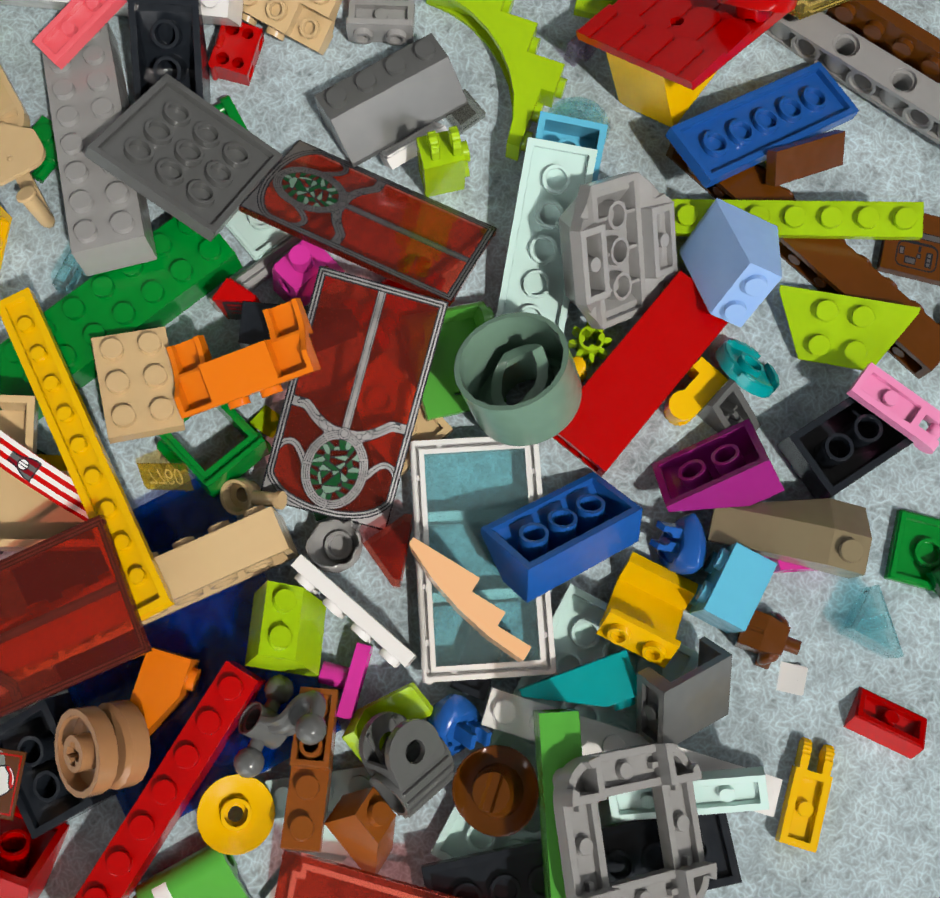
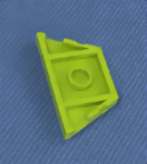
(843, 327)

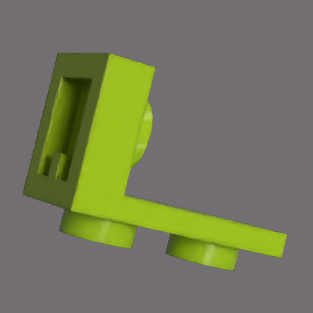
(404, 701)

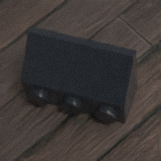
(42, 795)

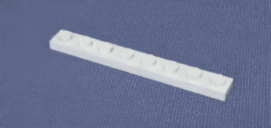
(515, 716)

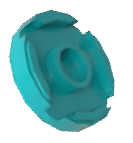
(742, 365)

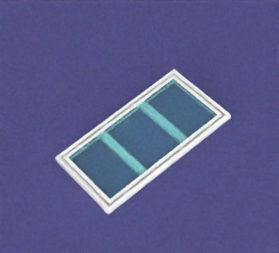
(454, 494)

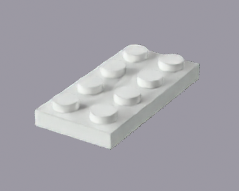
(342, 604)

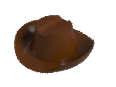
(496, 790)

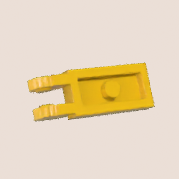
(806, 798)

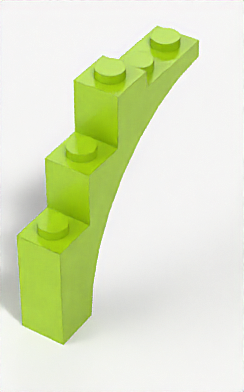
(513, 42)

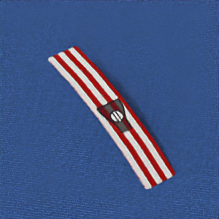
(40, 475)

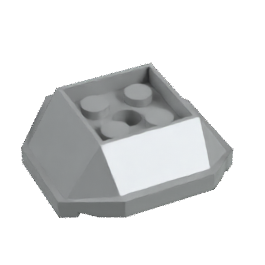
(617, 248)

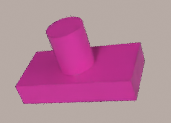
(348, 679)

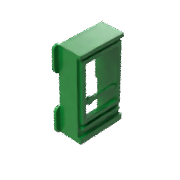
(231, 465)

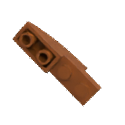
(310, 784)

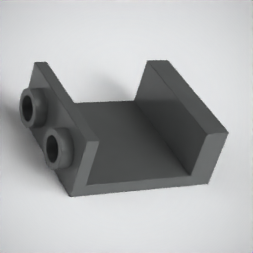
(688, 704)

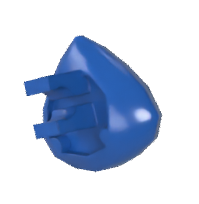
(681, 545)
(459, 723)

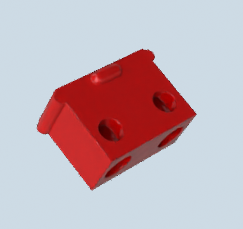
(236, 53)

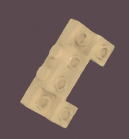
(301, 20)

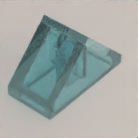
(871, 624)

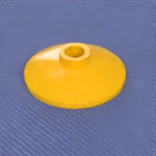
(241, 835)

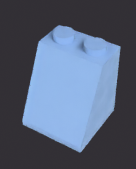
(733, 261)

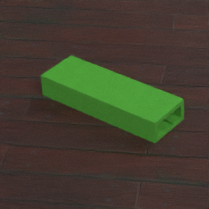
(556, 743)

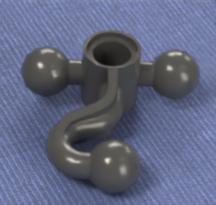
(270, 729)

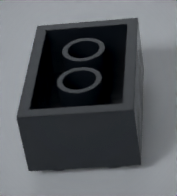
(840, 448)

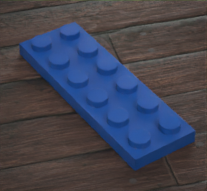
(743, 129)

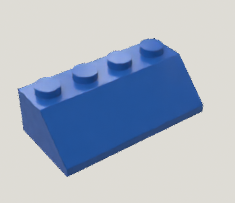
(561, 535)

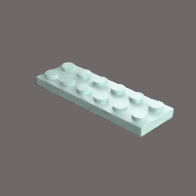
(534, 255)

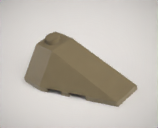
(806, 533)

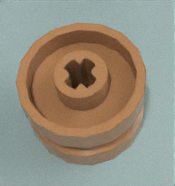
(102, 748)

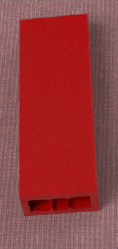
(640, 374)

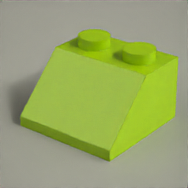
(286, 630)

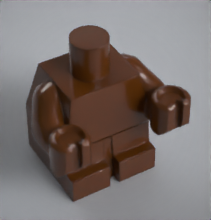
(768, 638)

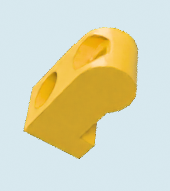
(688, 402)

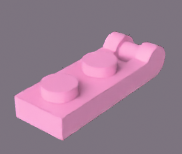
(897, 407)

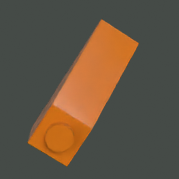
(164, 684)

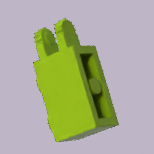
(442, 161)

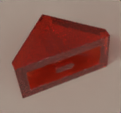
(390, 548)

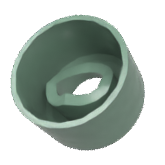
(510, 352)

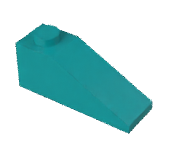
(596, 683)

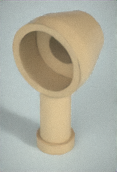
(236, 501)

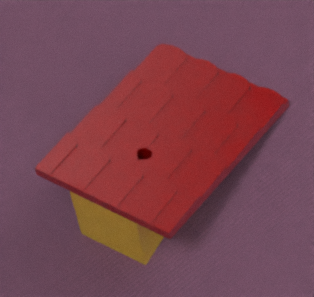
(668, 49)

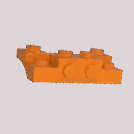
(261, 367)

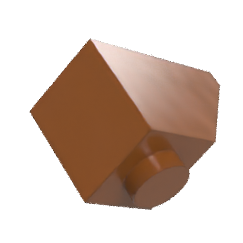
(364, 827)

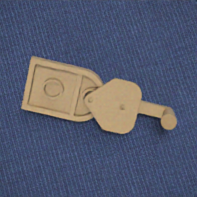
(21, 152)

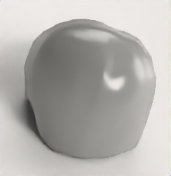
(335, 545)

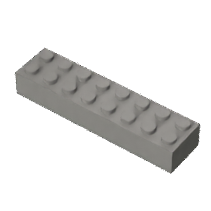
(103, 215)

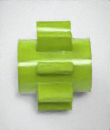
(593, 350)

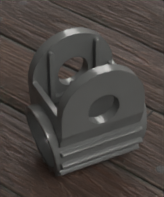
(413, 763)

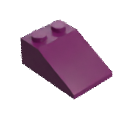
(718, 472)

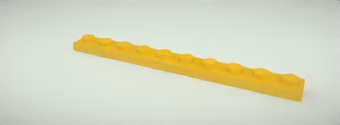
(82, 447)

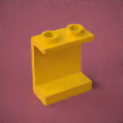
(646, 609)

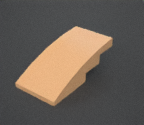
(458, 589)

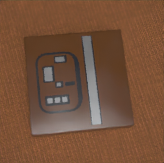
(914, 258)

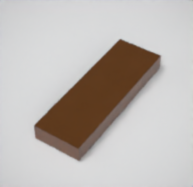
(804, 157)

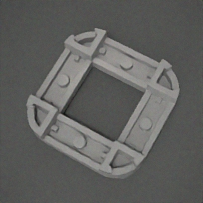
(619, 771)

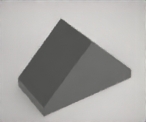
(728, 409)

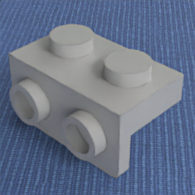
(381, 21)

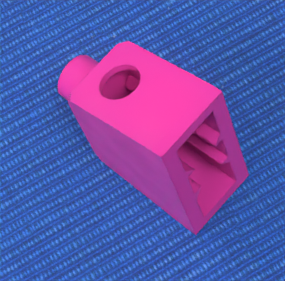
(299, 271)

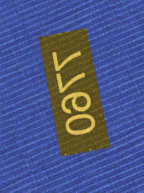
(165, 476)

